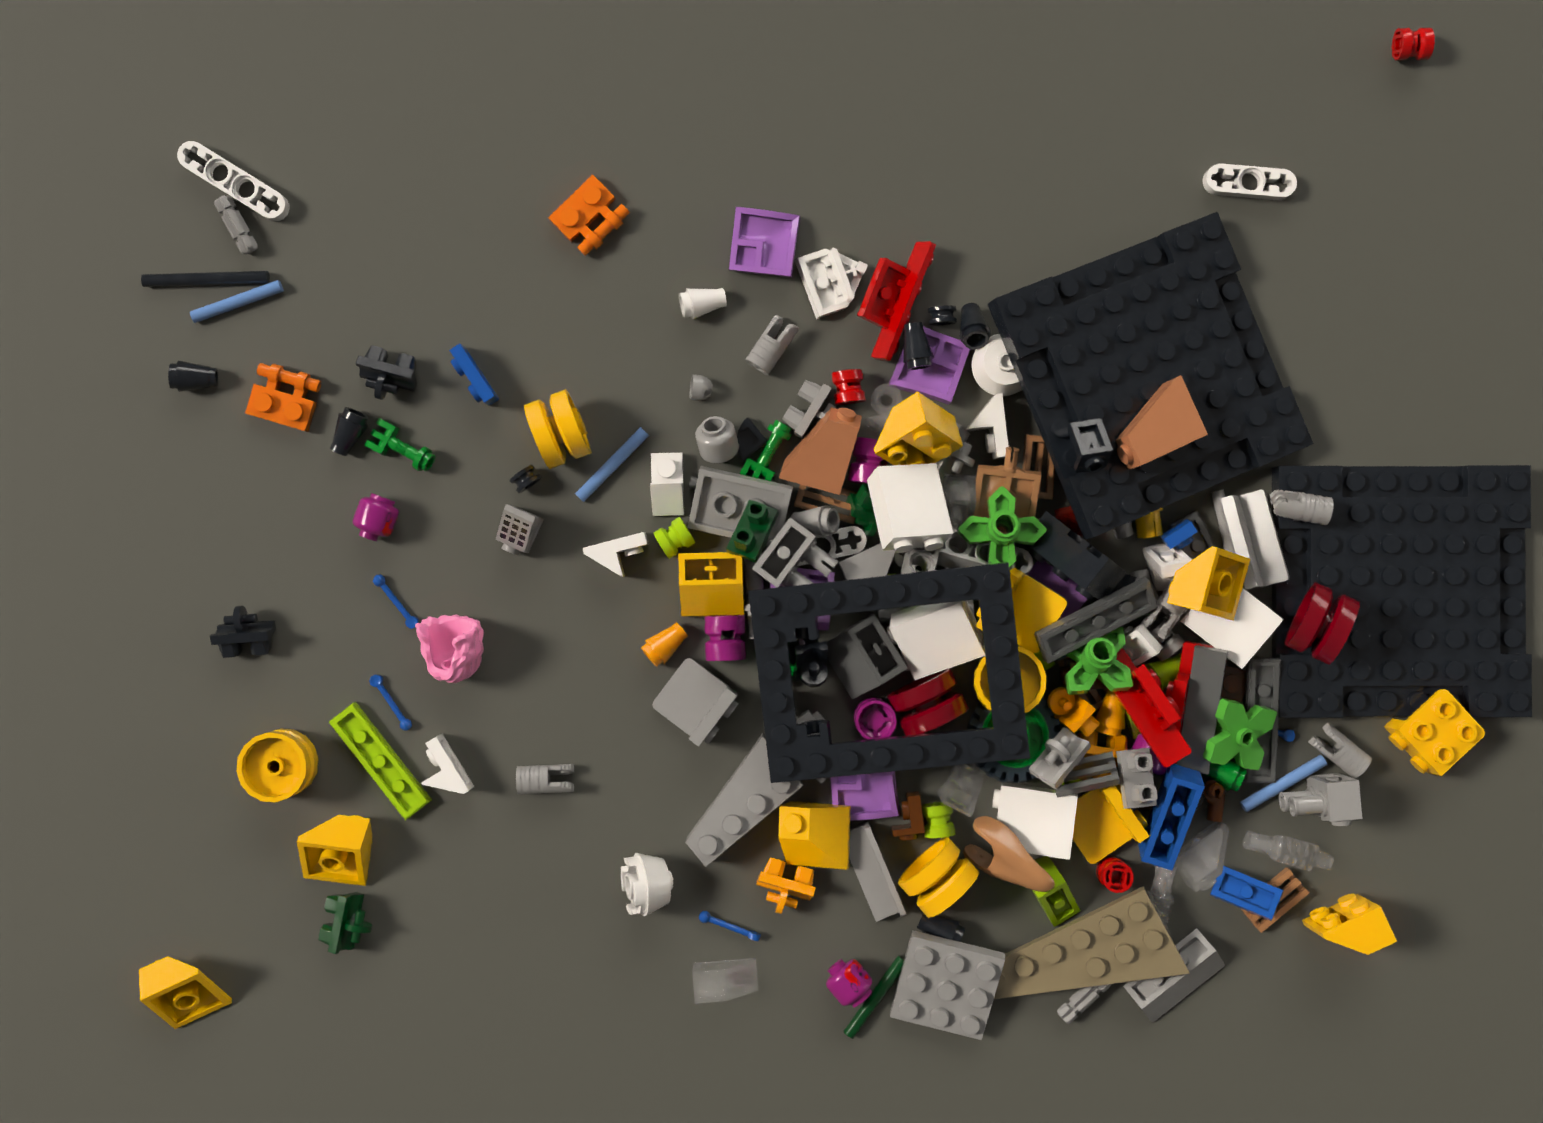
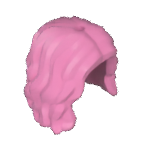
(451, 646)

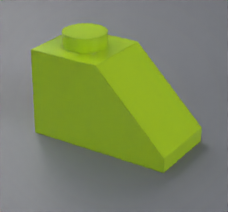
(1059, 901)

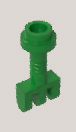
(779, 431)
(422, 459)

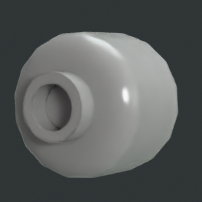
(717, 440)

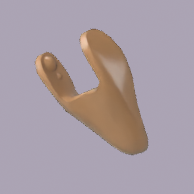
(1010, 858)

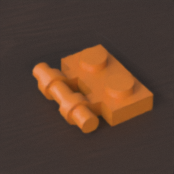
(582, 209)
(280, 406)

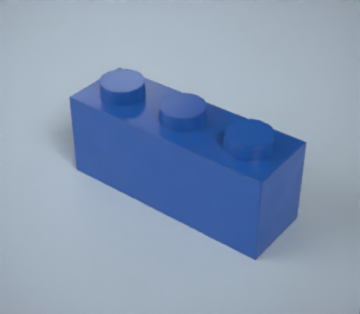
(1171, 816)

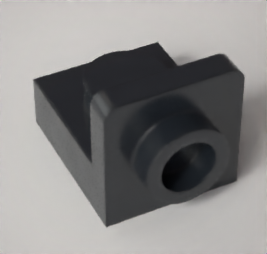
(1090, 445)

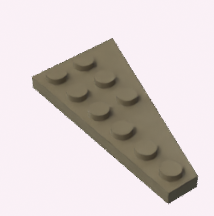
(1100, 948)

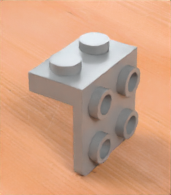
(695, 701)

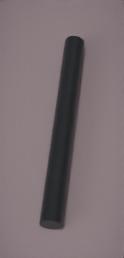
(207, 278)

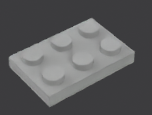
(722, 498)

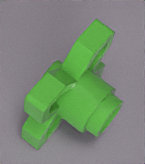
(1001, 514)
(1099, 661)
(1238, 734)

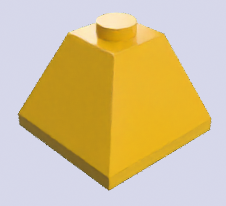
(1210, 583)
(815, 834)
(337, 850)
(179, 992)

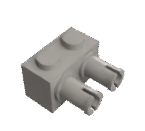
(785, 552)
(1328, 796)

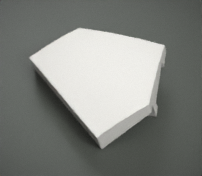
(829, 280)

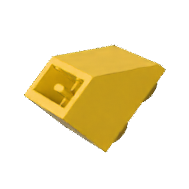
(918, 433)
(711, 584)
(1353, 924)

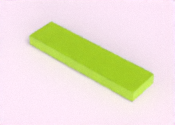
(380, 760)

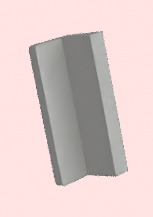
(1255, 538)
(873, 873)
(1161, 994)

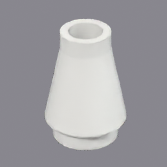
(701, 301)

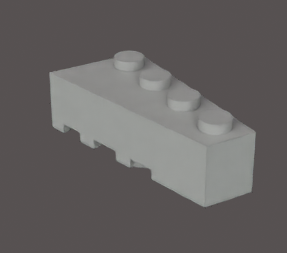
(739, 805)

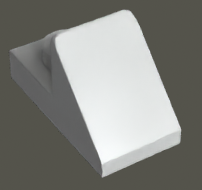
(993, 418)
(667, 484)
(608, 552)
(1164, 563)
(1140, 644)
(452, 774)

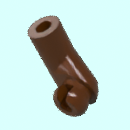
(1215, 797)

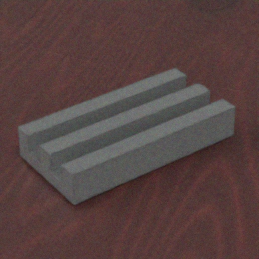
(1087, 768)

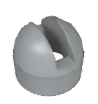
(700, 387)

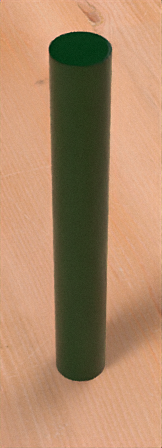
(874, 998)

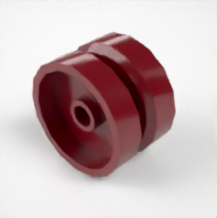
(1322, 623)
(928, 704)

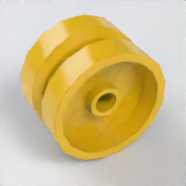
(554, 430)
(1032, 677)
(259, 762)
(938, 877)

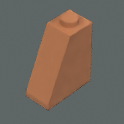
(1161, 425)
(824, 452)

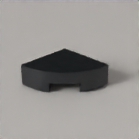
(749, 439)

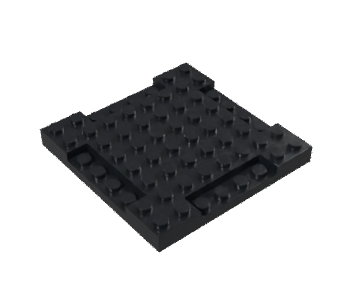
(1118, 331)
(1436, 584)

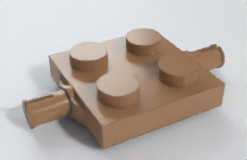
(1020, 483)

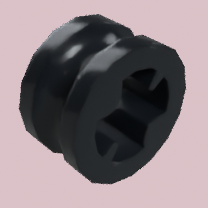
(942, 315)
(525, 479)

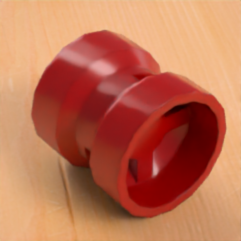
(1413, 43)
(848, 394)
(1109, 870)

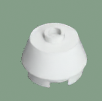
(994, 369)
(646, 883)

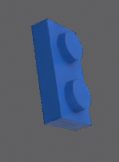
(465, 364)
(1247, 893)

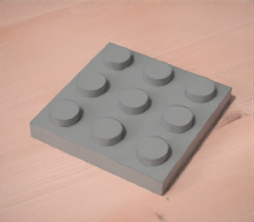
(947, 985)

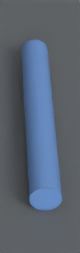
(236, 301)
(612, 464)
(1283, 783)

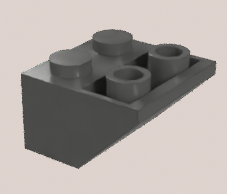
(864, 656)

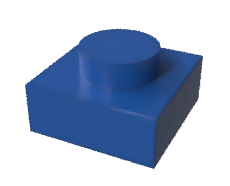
(1179, 535)

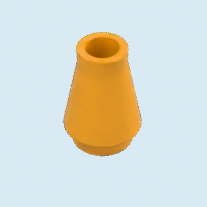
(664, 644)
(1111, 715)

